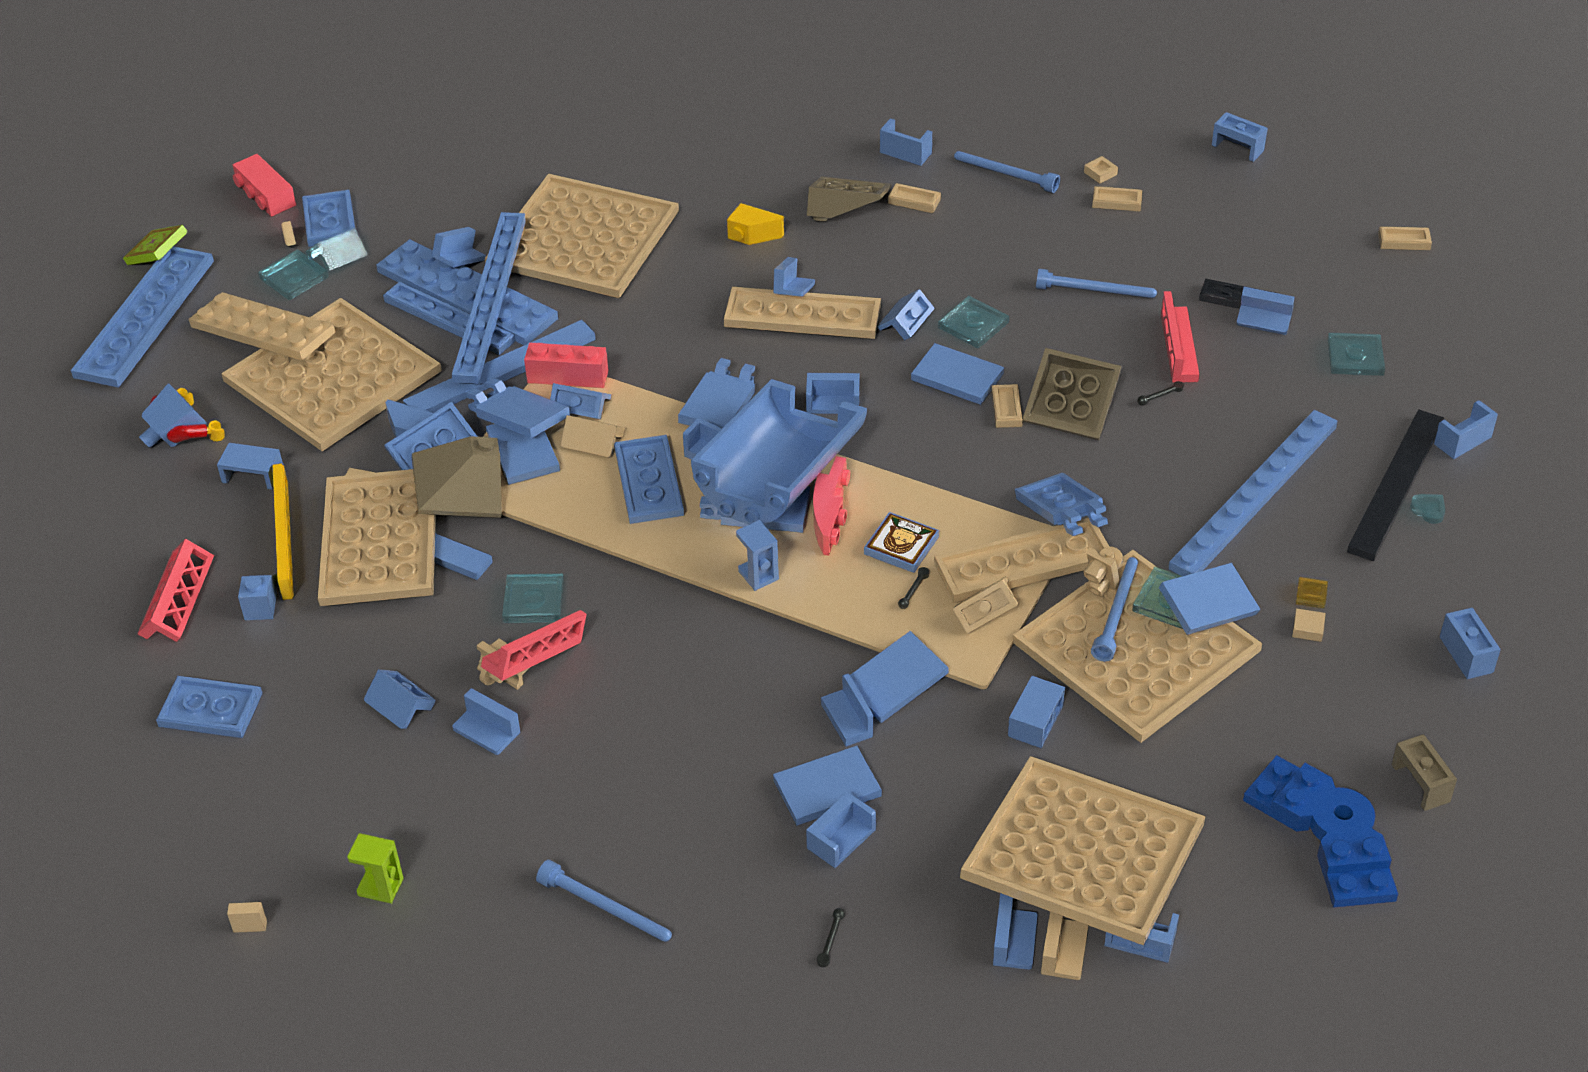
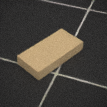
(914, 198)
(1117, 198)
(1404, 238)
(1006, 406)

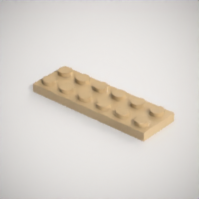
(803, 314)
(262, 326)
(1020, 558)

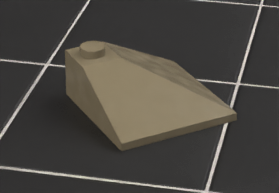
(836, 196)
(1072, 393)
(459, 478)

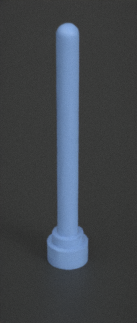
(1049, 182)
(1046, 279)
(1104, 645)
(552, 876)

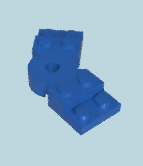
(1350, 850)

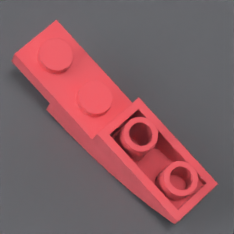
(828, 504)

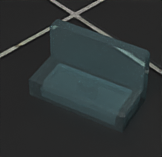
(338, 250)

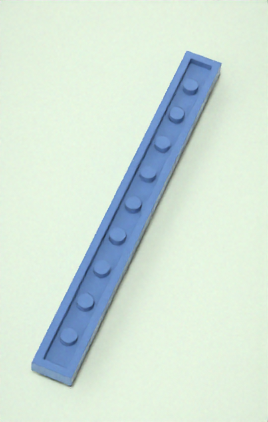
(488, 299)
(1253, 495)

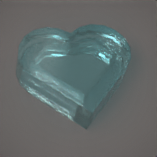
(1429, 506)

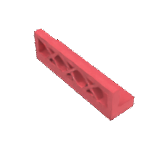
(1179, 341)
(167, 589)
(535, 646)

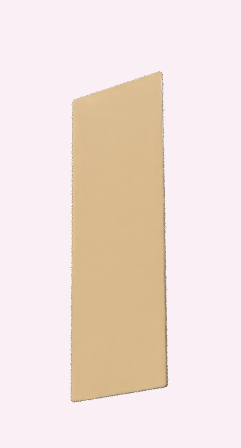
(833, 593)

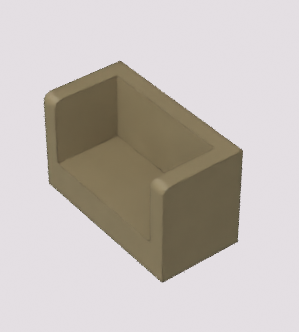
(1427, 769)

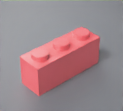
(263, 185)
(566, 365)

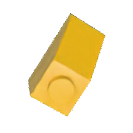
(754, 225)

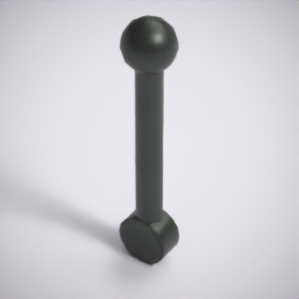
(1177, 386)
(923, 573)
(823, 958)

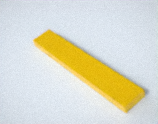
(283, 532)

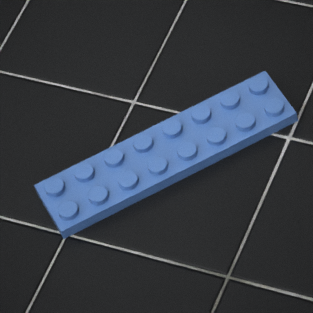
(458, 287)
(142, 317)

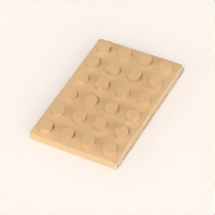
(375, 540)

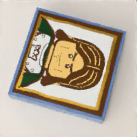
(901, 542)

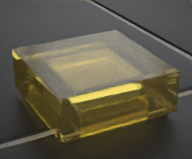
(1311, 592)

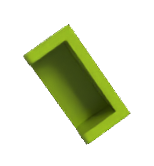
(381, 867)

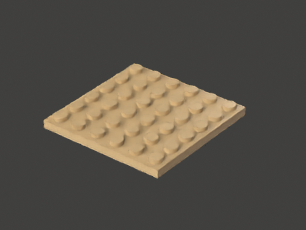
(589, 234)
(339, 381)
(1154, 666)
(1084, 849)

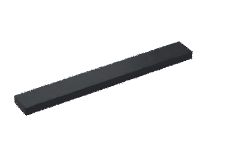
(1395, 486)

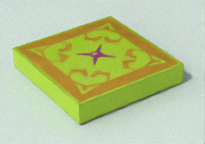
(155, 245)

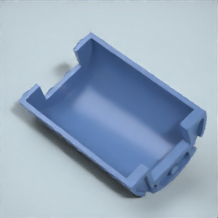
(770, 454)

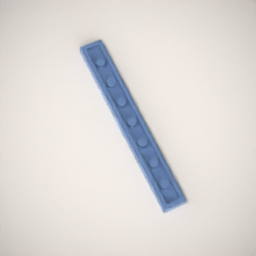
(500, 368)

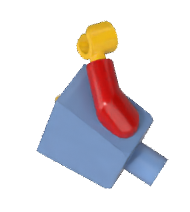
(176, 420)

